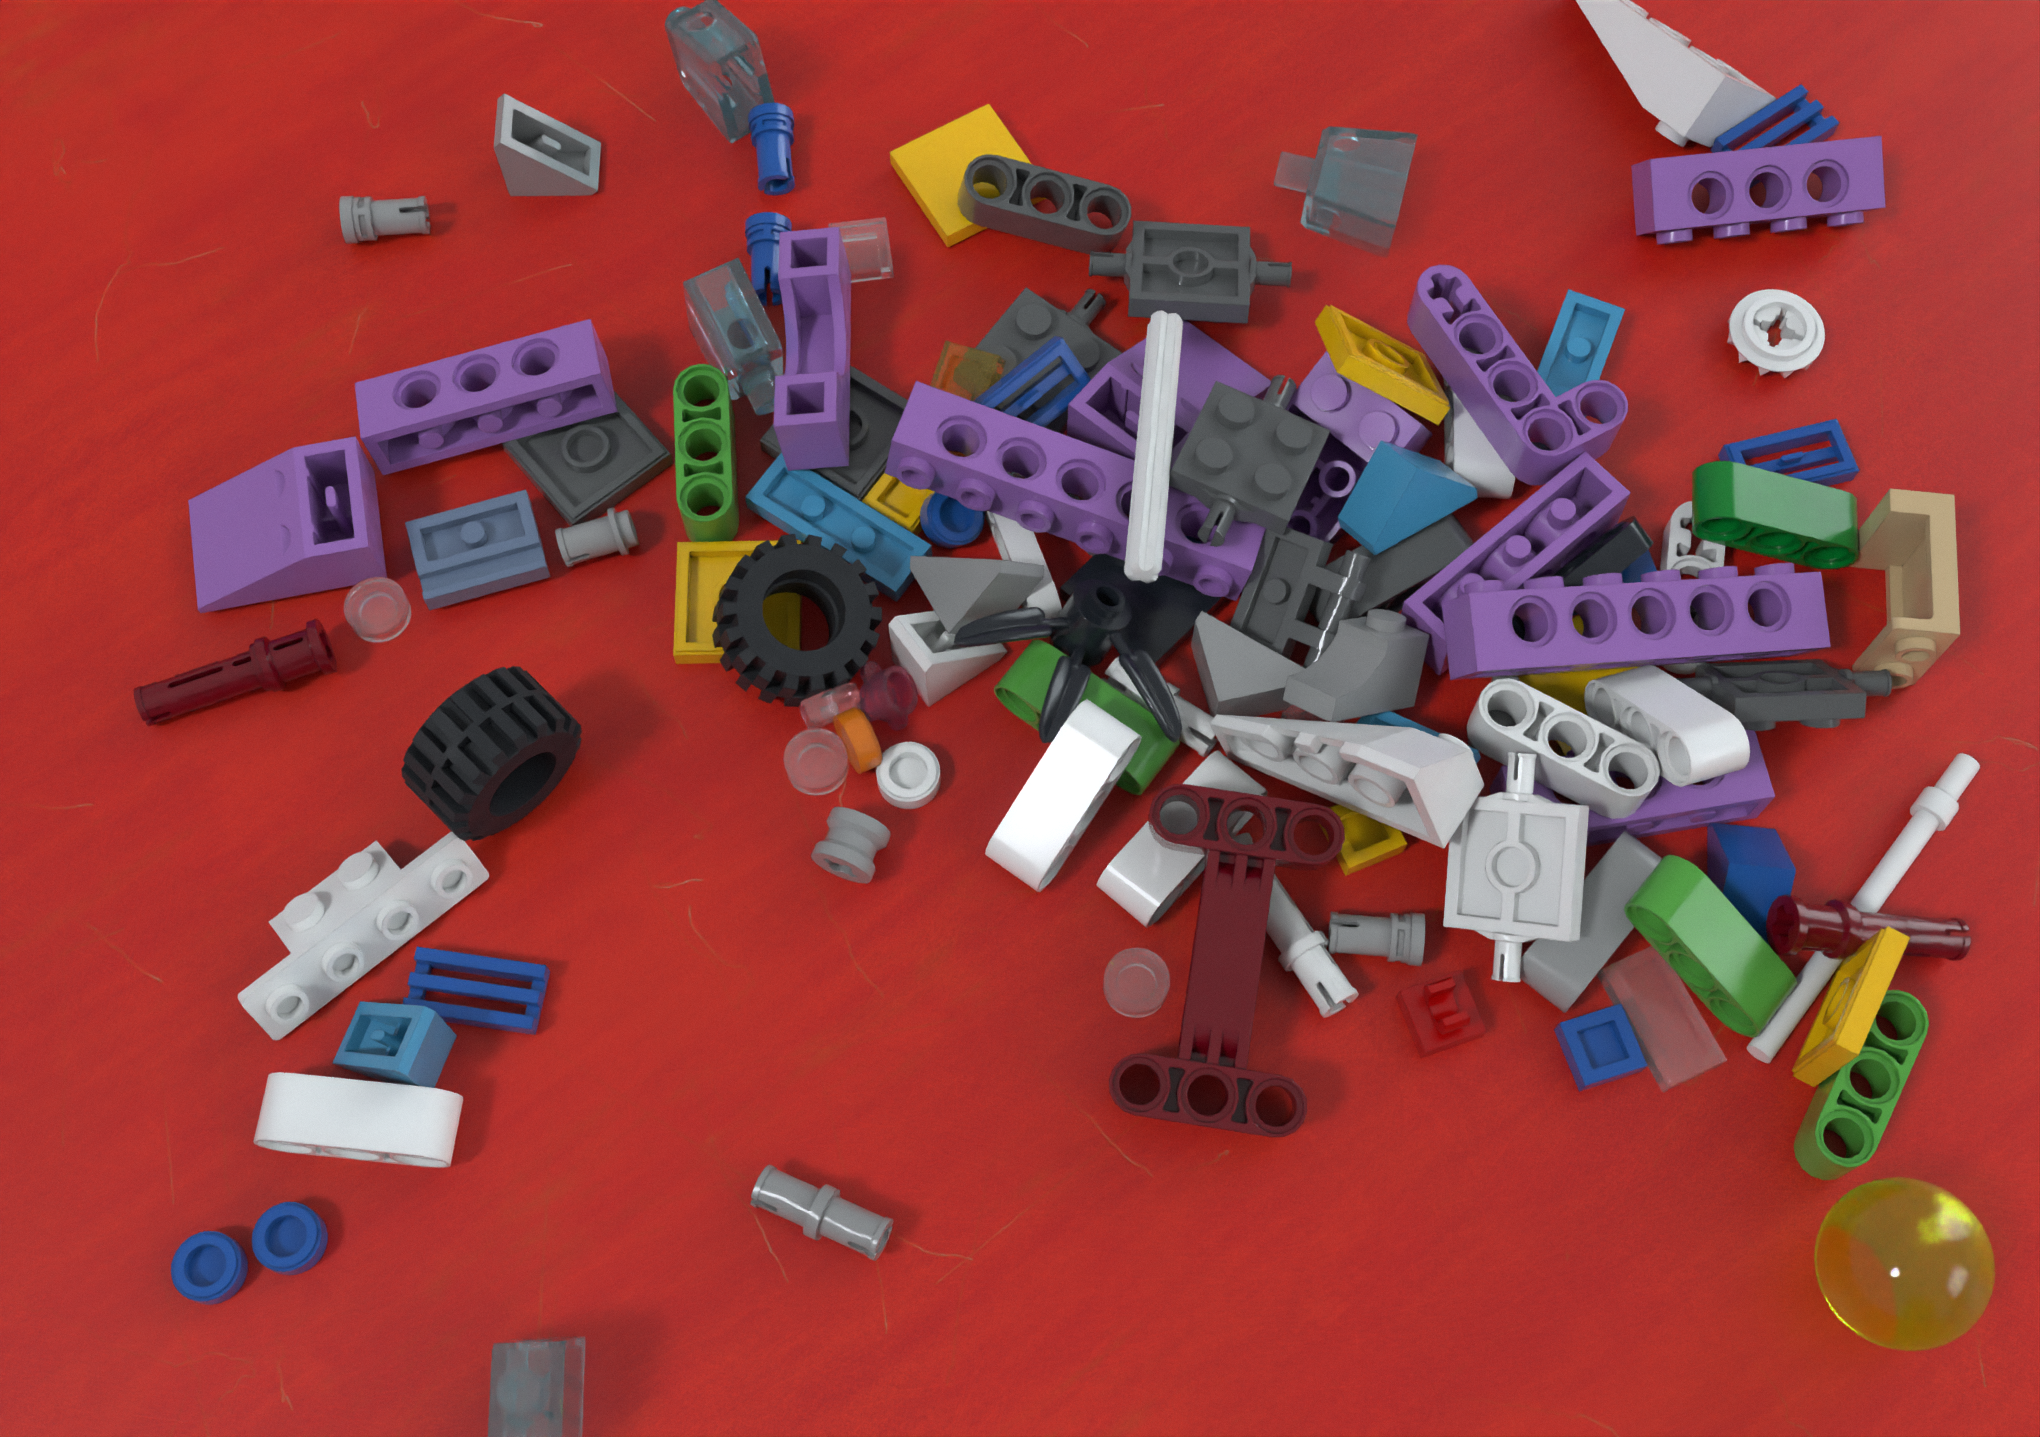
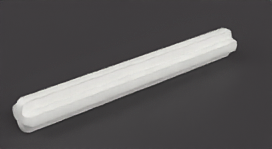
(1154, 448)

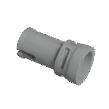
(368, 218)
(1393, 937)

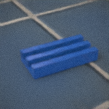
(1804, 113)
(1029, 368)
(1795, 438)
(422, 981)

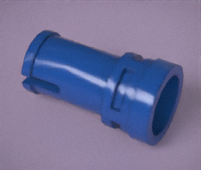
(772, 136)
(763, 246)

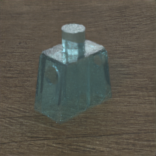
(713, 44)
(1352, 184)
(735, 333)
(537, 1387)

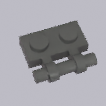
(1283, 588)

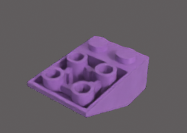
(1109, 405)
(1357, 426)
(288, 527)

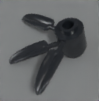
(1085, 633)

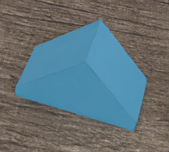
(1401, 496)
(396, 1044)

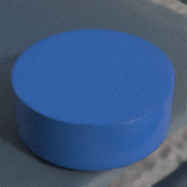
(949, 522)
(289, 1238)
(209, 1267)

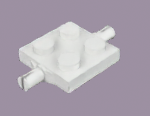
(1517, 868)

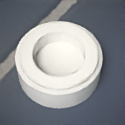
(908, 775)

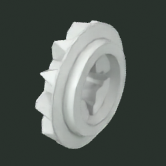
(1800, 331)

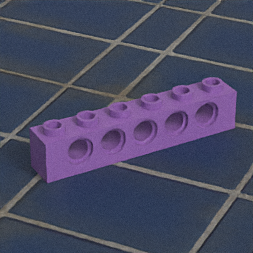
(1051, 468)
(1785, 606)

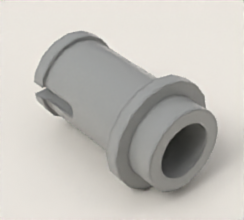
(597, 537)

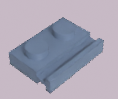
(477, 549)

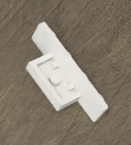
(354, 925)

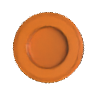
(859, 739)

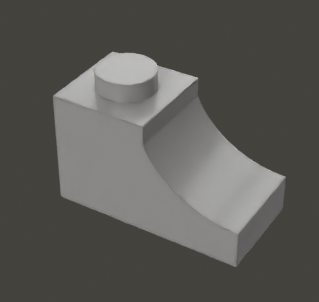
(1364, 671)

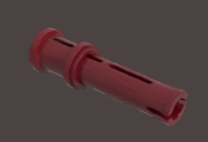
(264, 666)
(1841, 929)

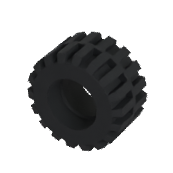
(822, 579)
(491, 753)

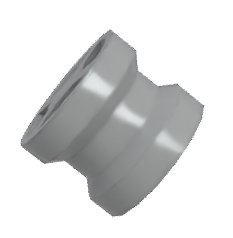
(851, 845)

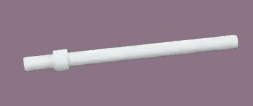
(1929, 813)

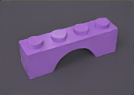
(815, 389)

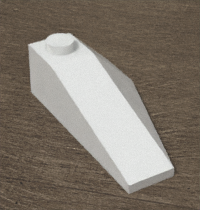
(1675, 83)
(1377, 770)

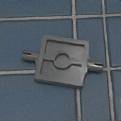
(1190, 271)
(1030, 325)
(1248, 459)
(1788, 691)

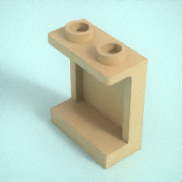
(1917, 547)

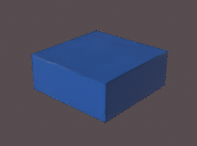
(1600, 1047)

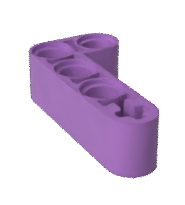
(1453, 316)

